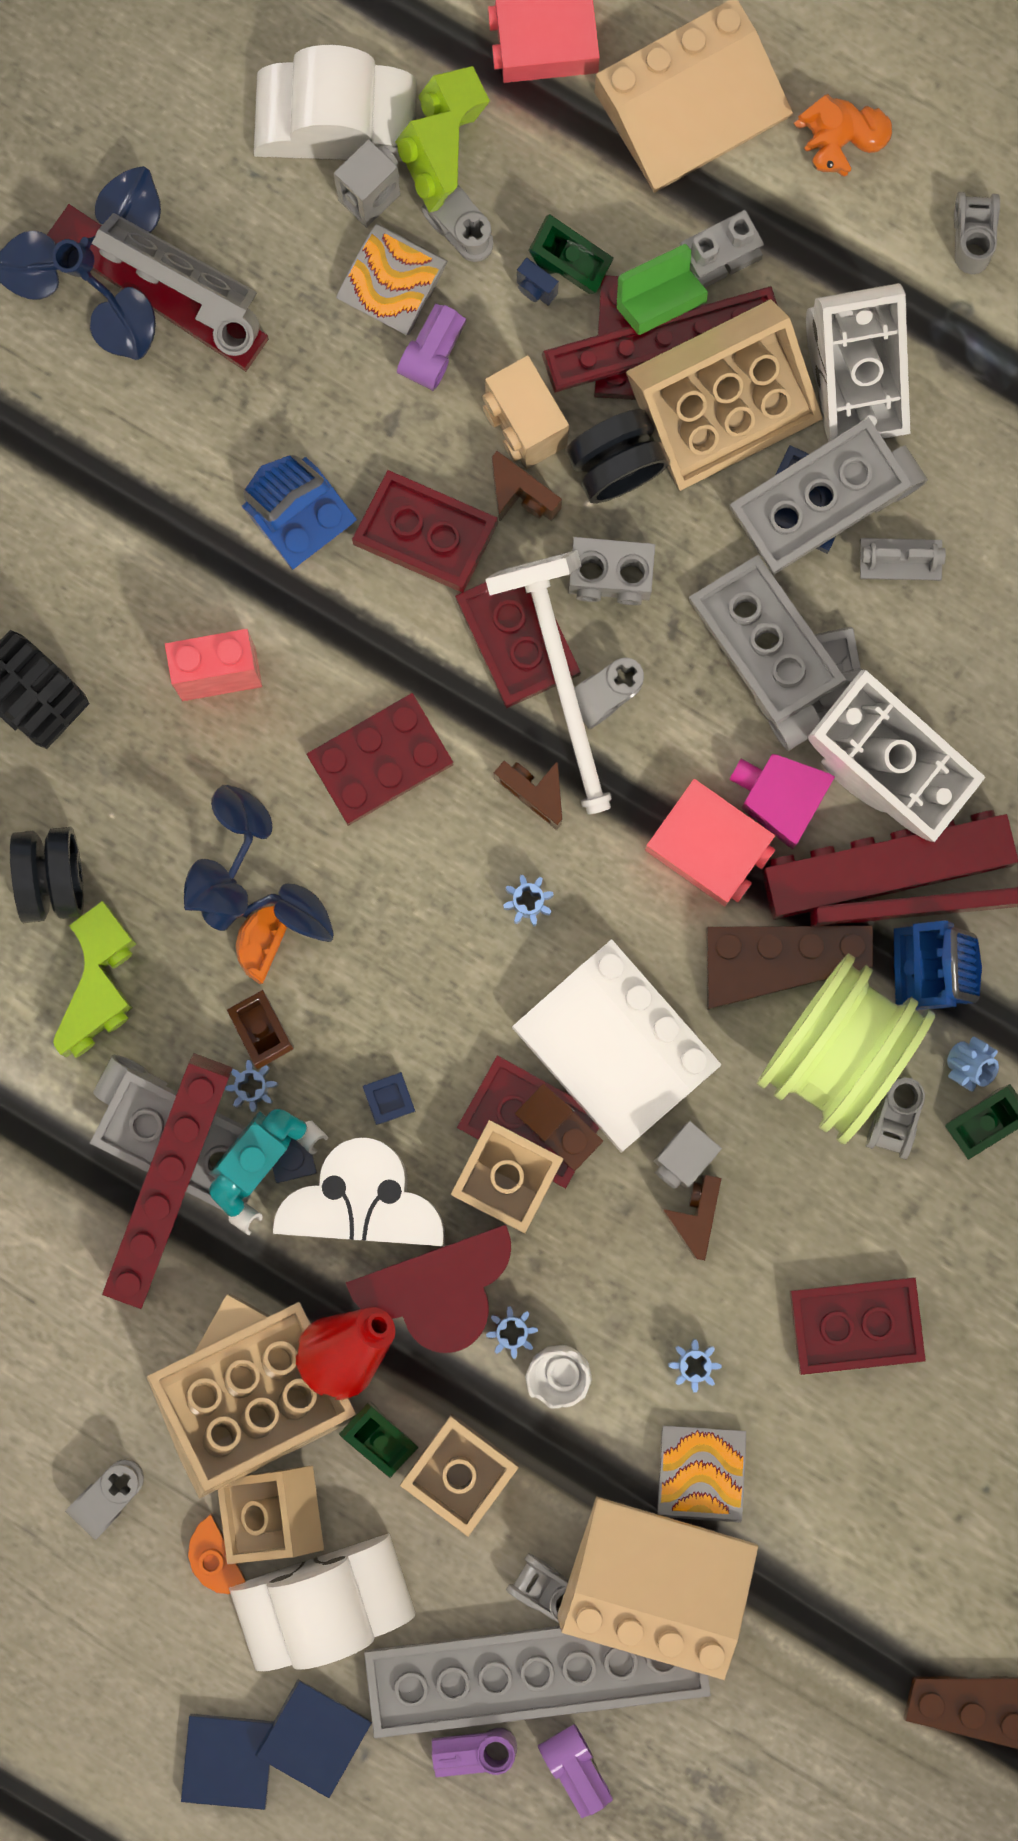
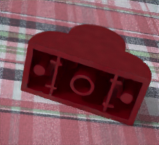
(440, 1291)

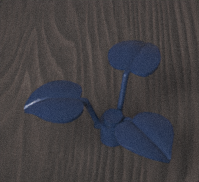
(32, 259)
(219, 896)

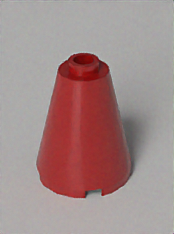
(344, 1351)

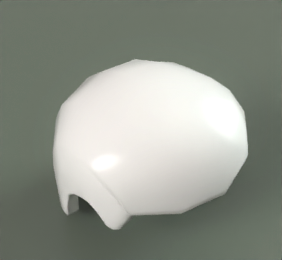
(558, 1376)

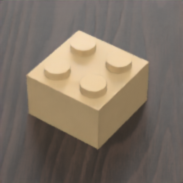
(526, 413)
(459, 1475)

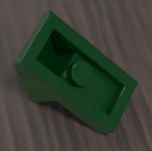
(569, 254)
(986, 1122)
(378, 1440)

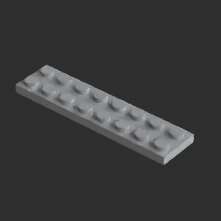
(512, 1680)

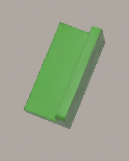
(659, 290)

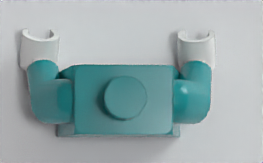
(253, 1157)

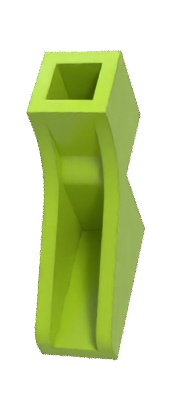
(432, 142)
(97, 999)

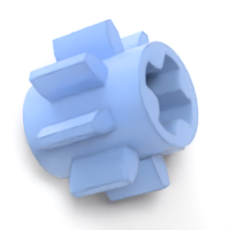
(534, 890)
(972, 1063)
(260, 1094)
(521, 1339)
(707, 1365)

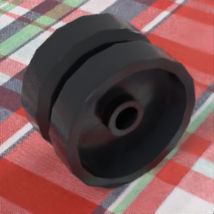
(617, 456)
(46, 875)

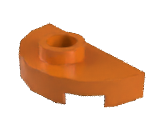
(258, 942)
(209, 1559)

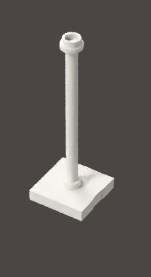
(536, 578)

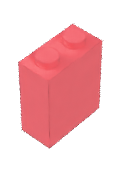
(544, 38)
(213, 665)
(711, 844)

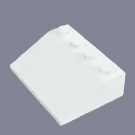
(616, 1045)

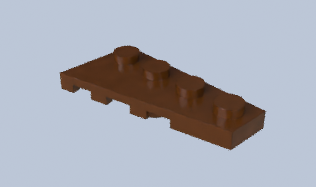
(771, 959)
(967, 1706)

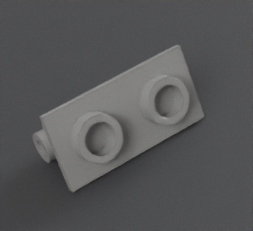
(901, 559)

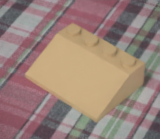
(693, 94)
(727, 393)
(244, 1402)
(658, 1588)

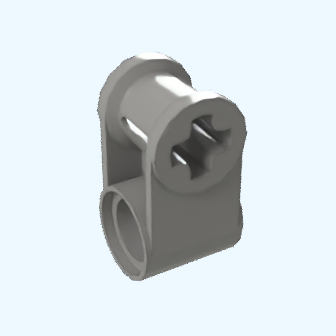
(460, 219)
(975, 224)
(601, 696)
(897, 1120)
(103, 1500)
(545, 1590)

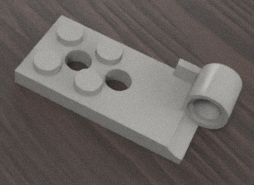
(156, 260)
(857, 472)
(781, 678)
(137, 1118)

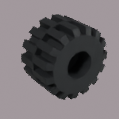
(36, 692)

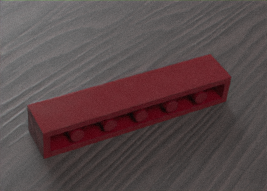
(888, 866)
(167, 1180)

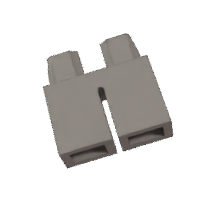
(727, 243)

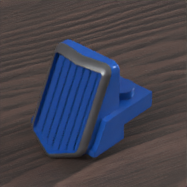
(295, 508)
(936, 965)

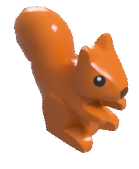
(840, 122)

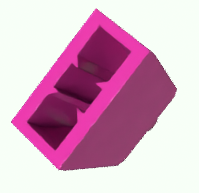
(782, 795)

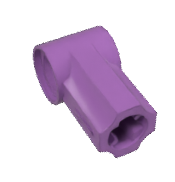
(427, 357)
(468, 1753)
(571, 1762)

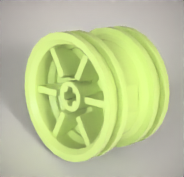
(847, 1049)

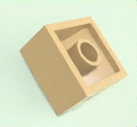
(507, 1176)
(271, 1516)

